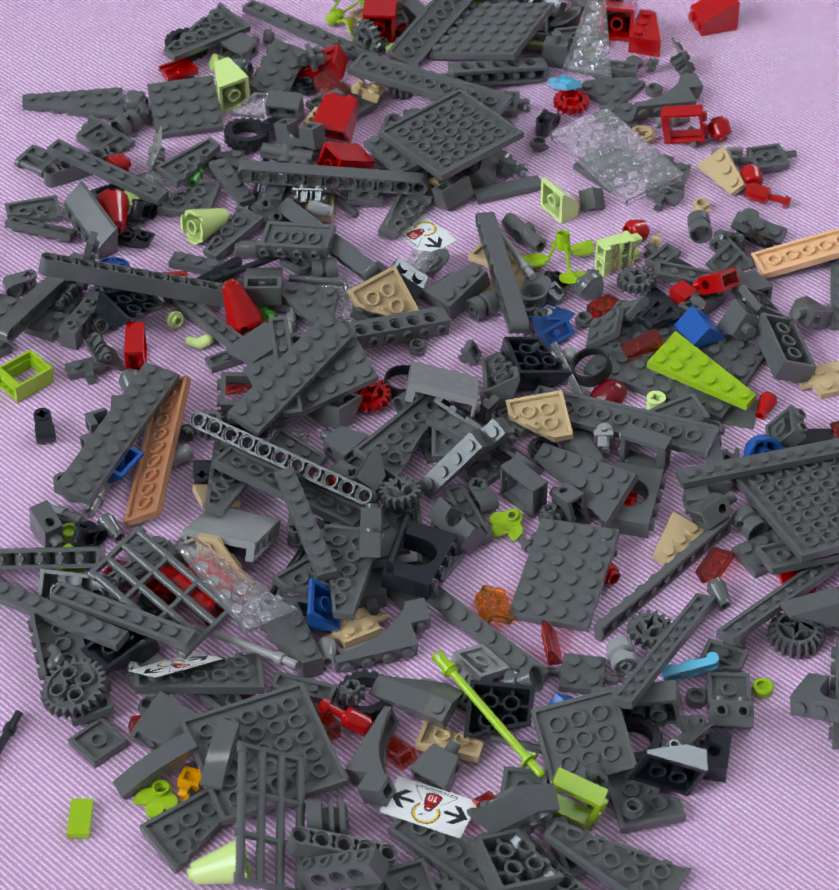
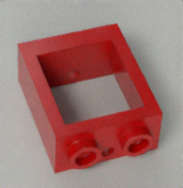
(684, 136)
(135, 345)

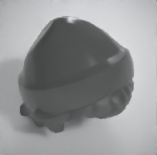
(589, 285)

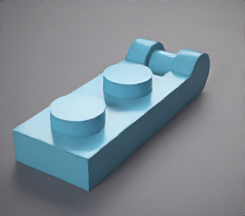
(564, 83)
(691, 668)

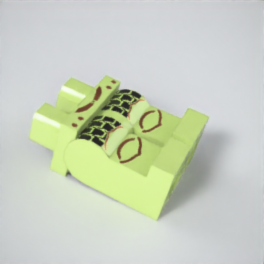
(617, 252)

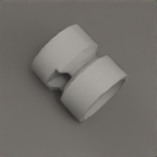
(622, 655)

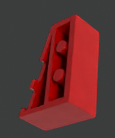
(645, 34)

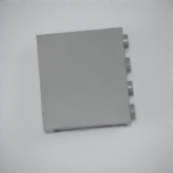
(443, 384)
(237, 529)

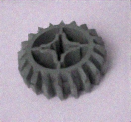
(783, 638)

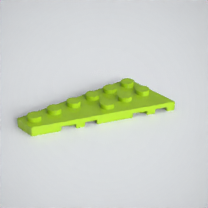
(692, 367)

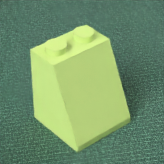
(231, 85)

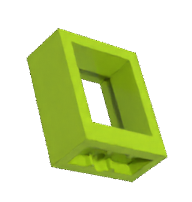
(19, 364)
(583, 791)

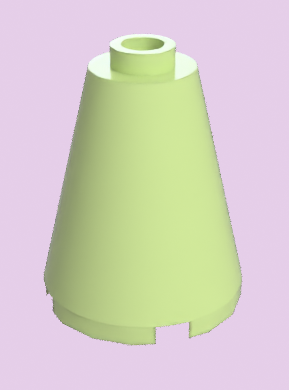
(202, 223)
(218, 866)

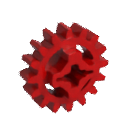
(571, 101)
(374, 397)

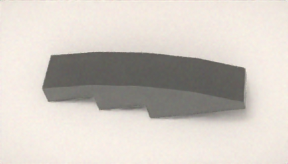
(156, 763)

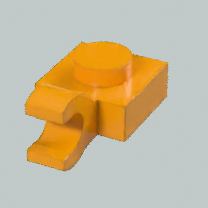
(187, 782)

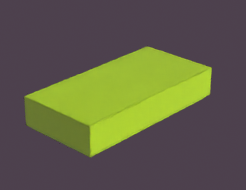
(80, 818)

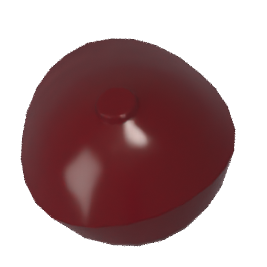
(610, 390)

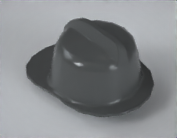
(568, 18)
(535, 290)

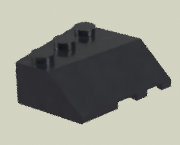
(124, 306)
(534, 362)
(507, 701)

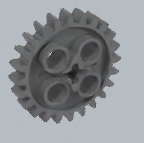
(74, 688)

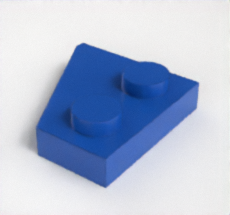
(551, 328)

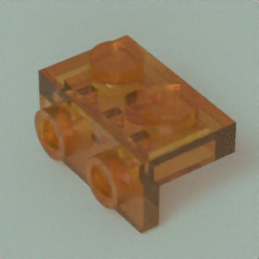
(493, 605)

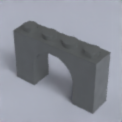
(639, 519)
(812, 699)

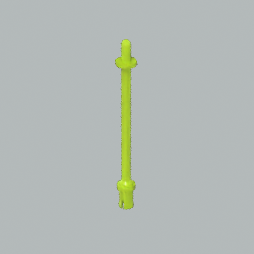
(449, 669)

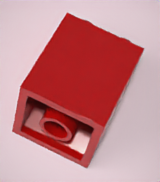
(383, 15)
(714, 16)
(620, 19)
(338, 116)
(345, 155)

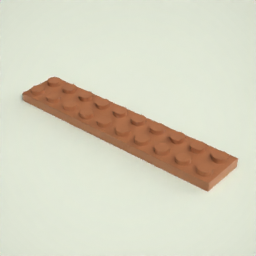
(159, 449)

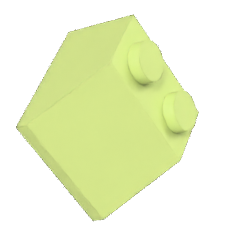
(558, 201)

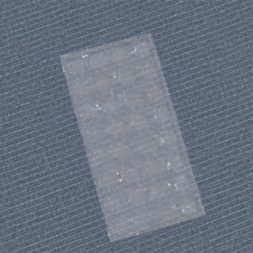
(617, 156)

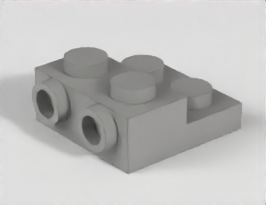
(479, 664)

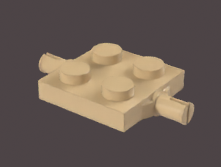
(824, 380)
(360, 630)

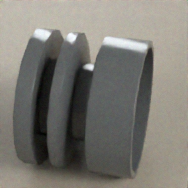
(327, 819)

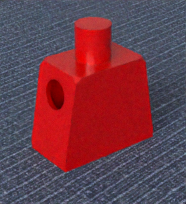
(717, 281)

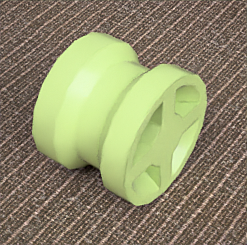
(655, 399)

